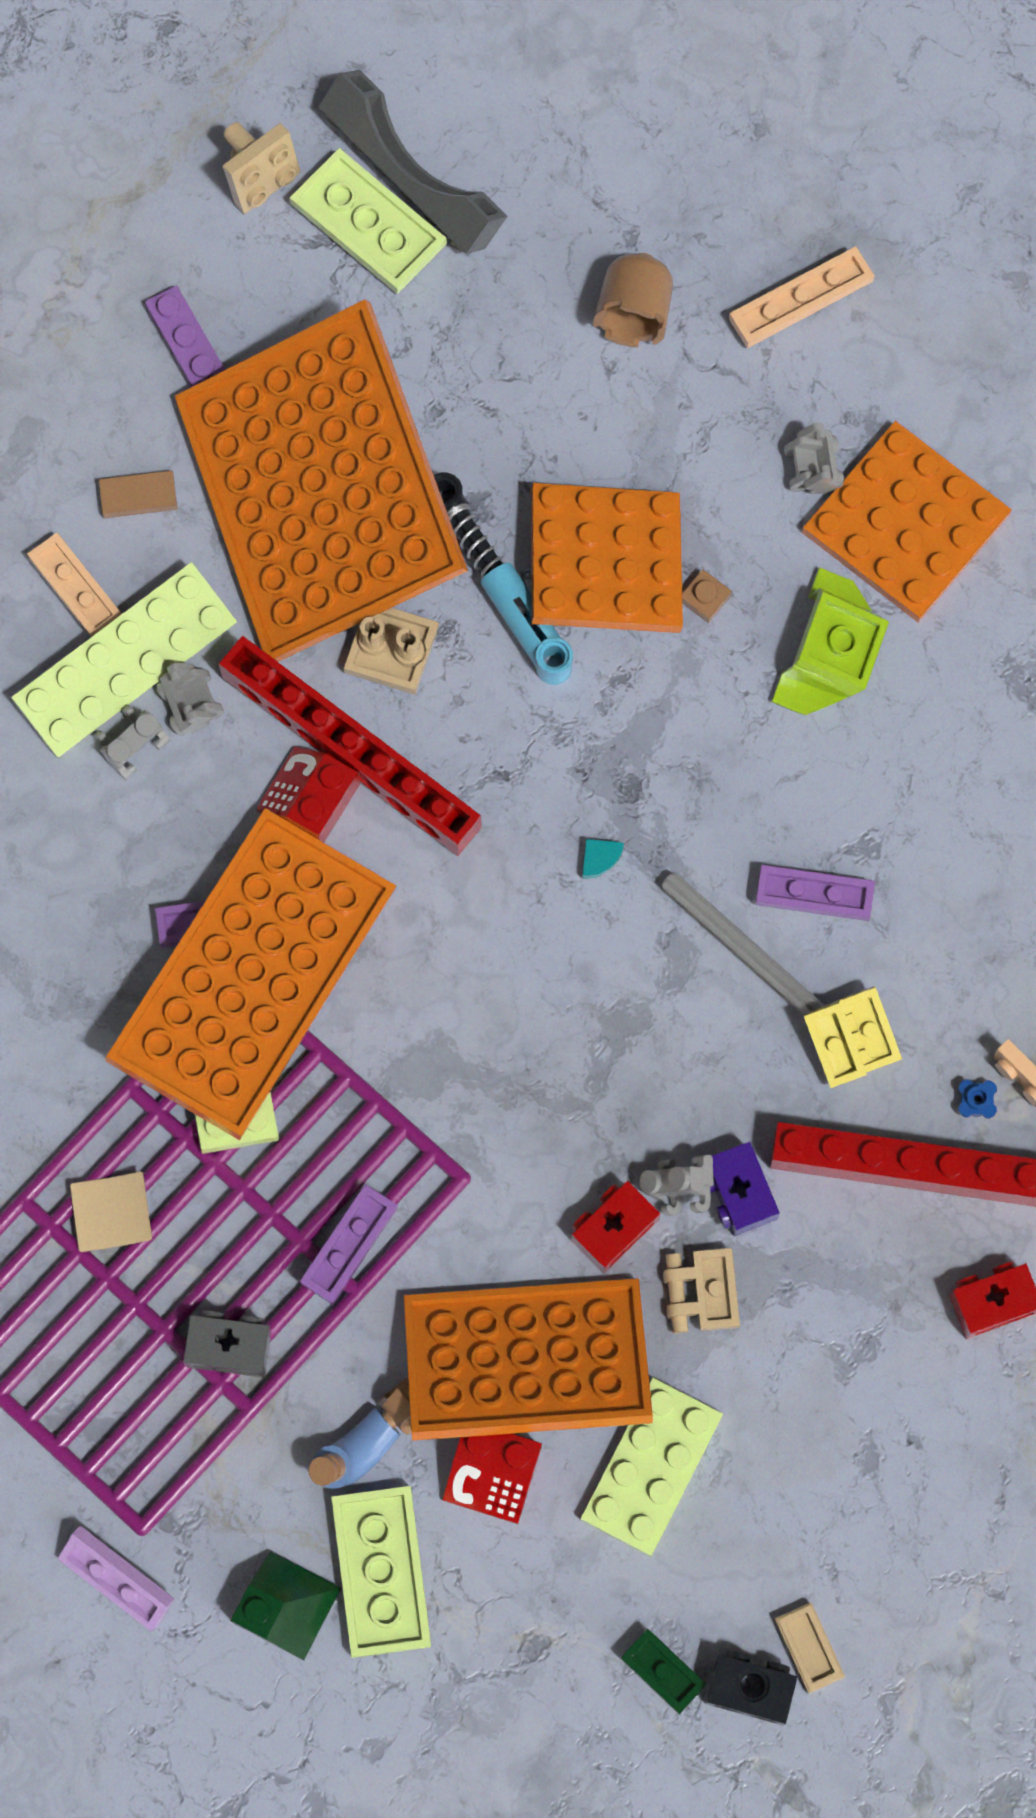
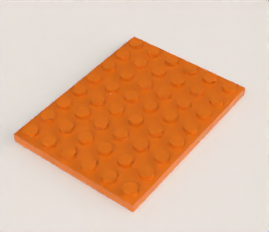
(320, 482)

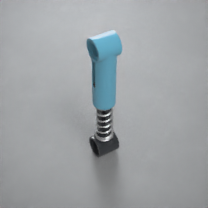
(505, 587)

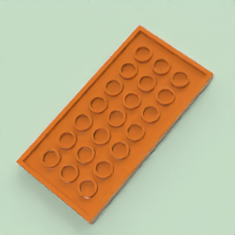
(251, 974)

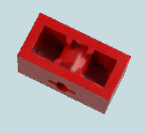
(636, 1219)
(978, 1315)

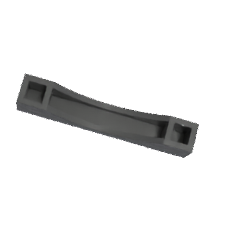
(362, 114)

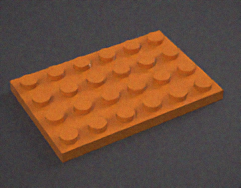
(527, 1359)

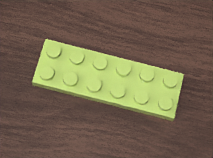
(123, 660)

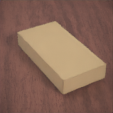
(809, 1648)

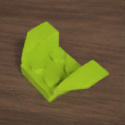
(835, 648)

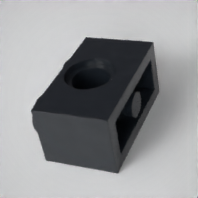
(727, 1694)

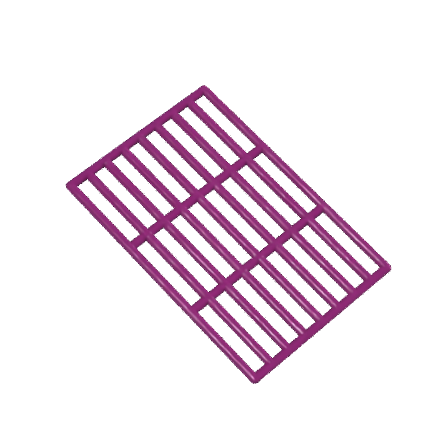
(165, 1329)

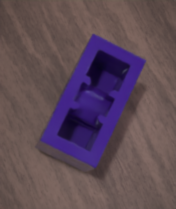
(758, 1204)

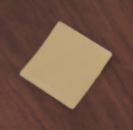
(111, 1212)

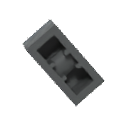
(246, 1358)

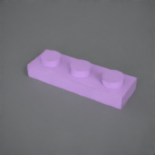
(116, 1578)

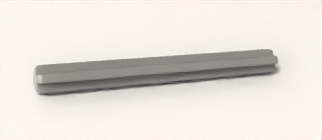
(740, 944)

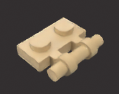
(714, 1290)

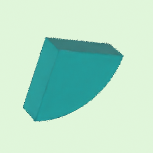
(600, 857)

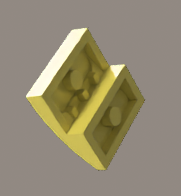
(852, 1036)

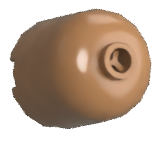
(634, 300)

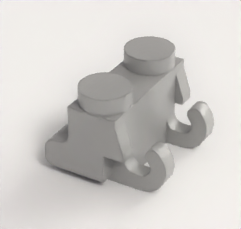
(815, 460)
(188, 697)
(131, 740)
(679, 1182)

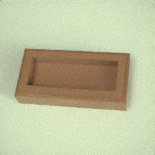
(138, 494)

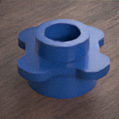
(970, 1107)

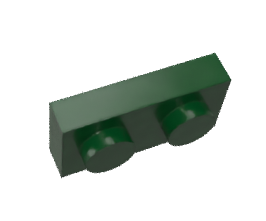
(663, 1671)

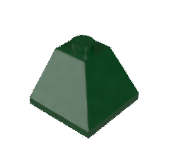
(285, 1605)

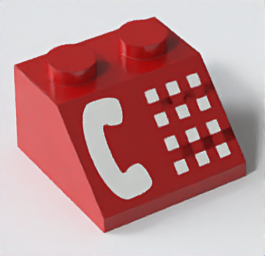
(311, 791)
(493, 1474)

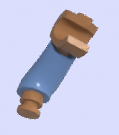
(366, 1443)

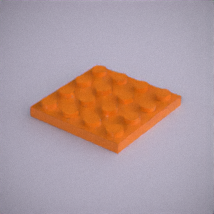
(906, 521)
(606, 558)

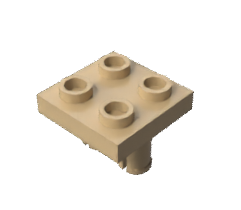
(258, 165)
(392, 649)

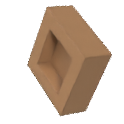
(706, 596)

